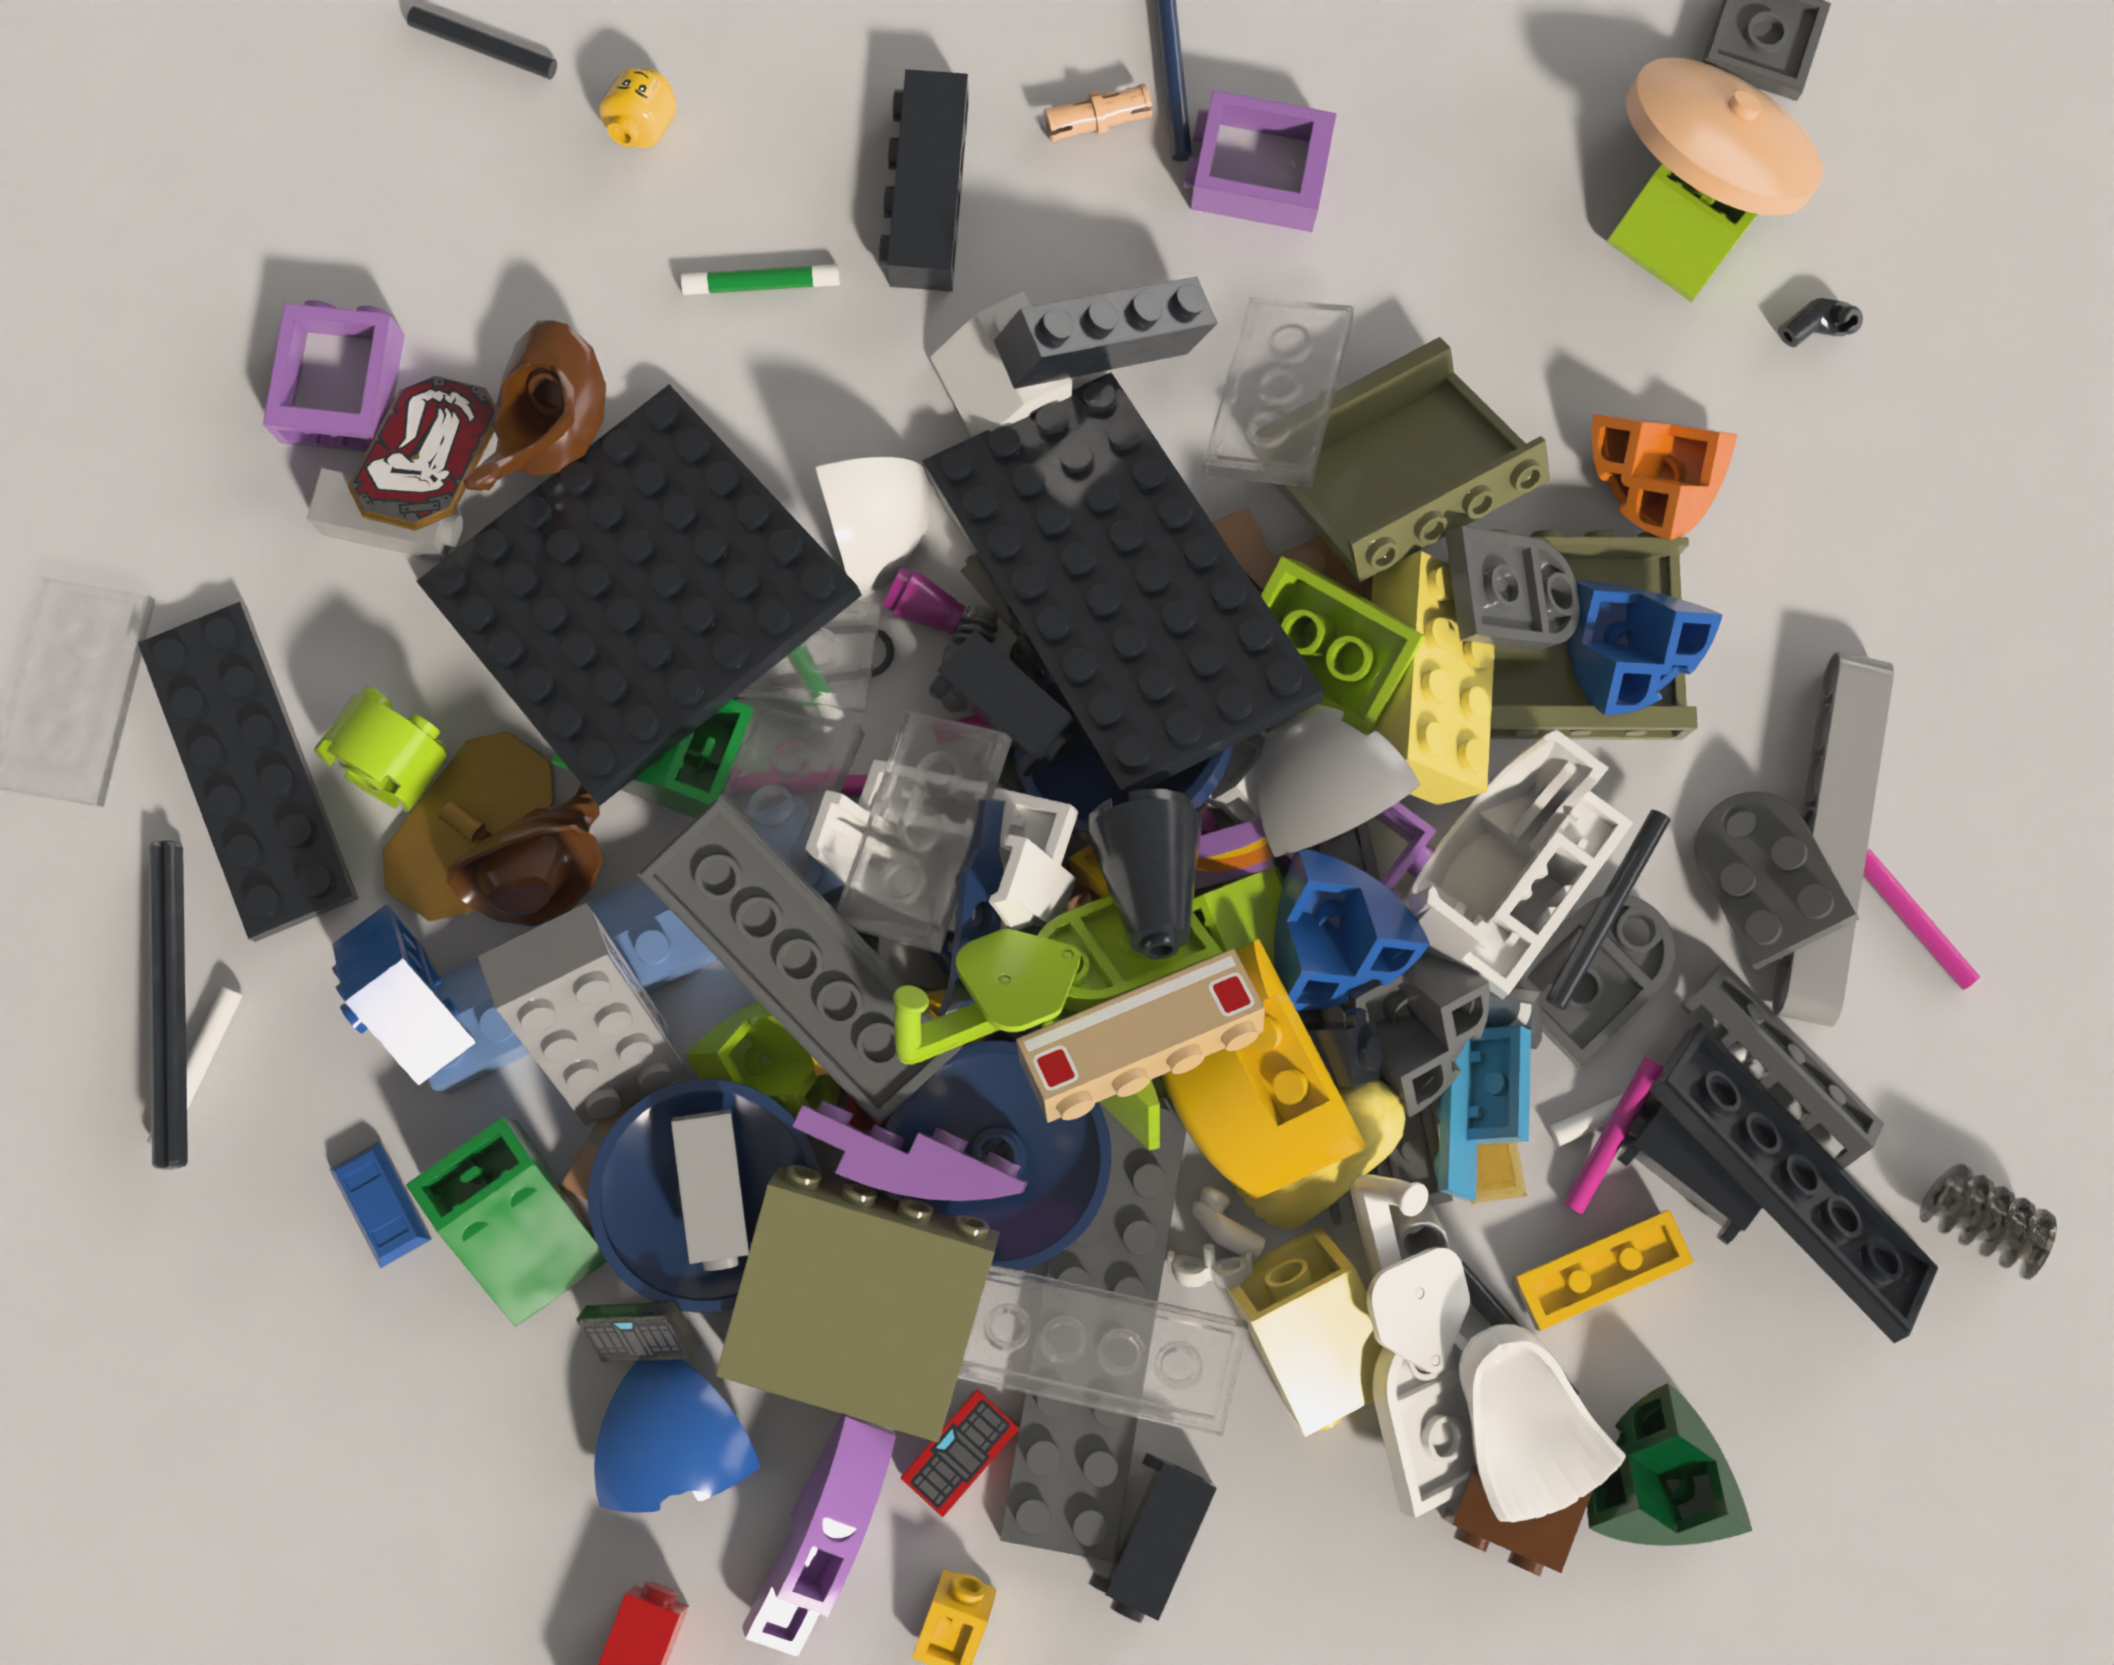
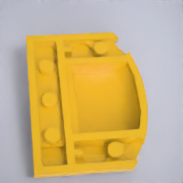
(1268, 1107)

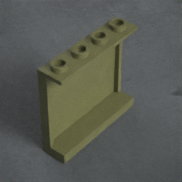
(1411, 460)
(1538, 688)
(857, 1301)

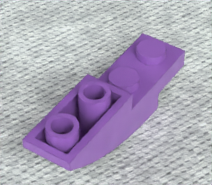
(930, 1170)
(826, 1535)

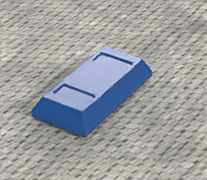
(380, 1204)

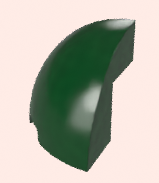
(1671, 1481)

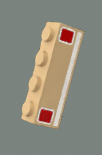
(1141, 1036)

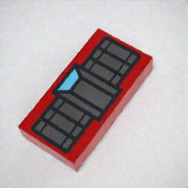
(963, 1453)

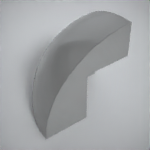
(1325, 779)

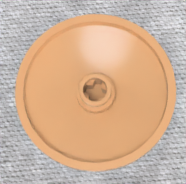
(1723, 136)

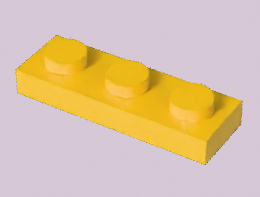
(1603, 1270)

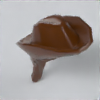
(545, 405)
(533, 865)

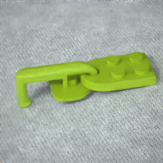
(1030, 978)

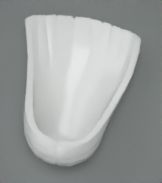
(1529, 1426)

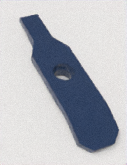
(977, 882)

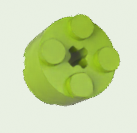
(383, 750)

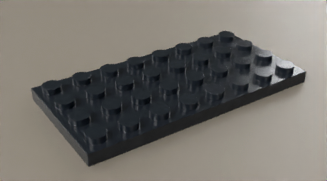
(1122, 586)

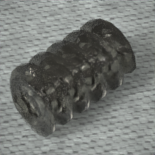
(1992, 1216)

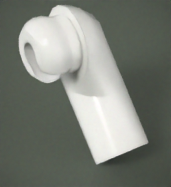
(1223, 1230)

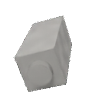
(338, 517)
(710, 1189)

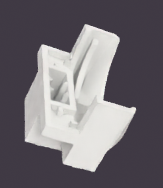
(1030, 849)
(1496, 881)

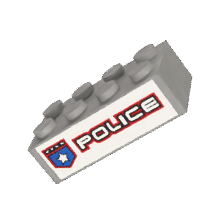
(582, 1014)

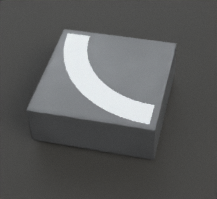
(1517, 1008)

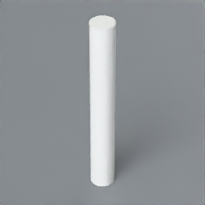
(209, 1039)

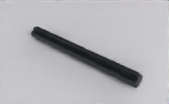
(167, 1006)

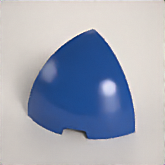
(1635, 644)
(1339, 932)
(668, 1437)

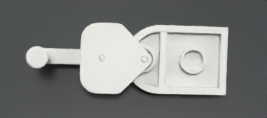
(1416, 1379)

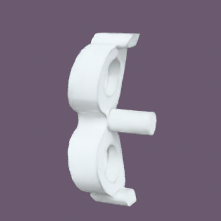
(1196, 1272)

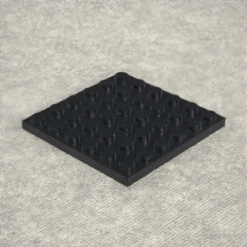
(637, 592)

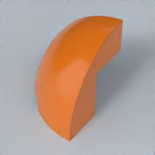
(1661, 470)

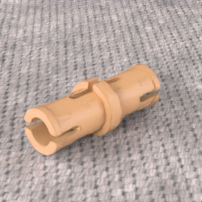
(1098, 112)

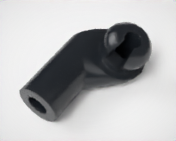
(1821, 317)

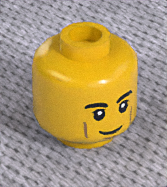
(638, 106)

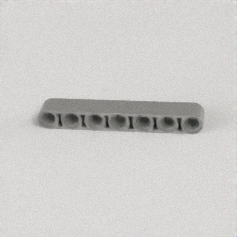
(1839, 815)

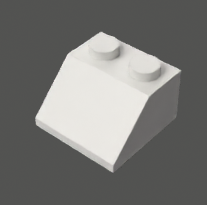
(977, 378)

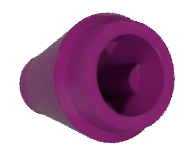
(922, 602)

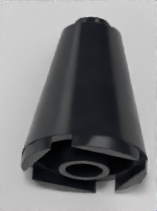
(1149, 865)

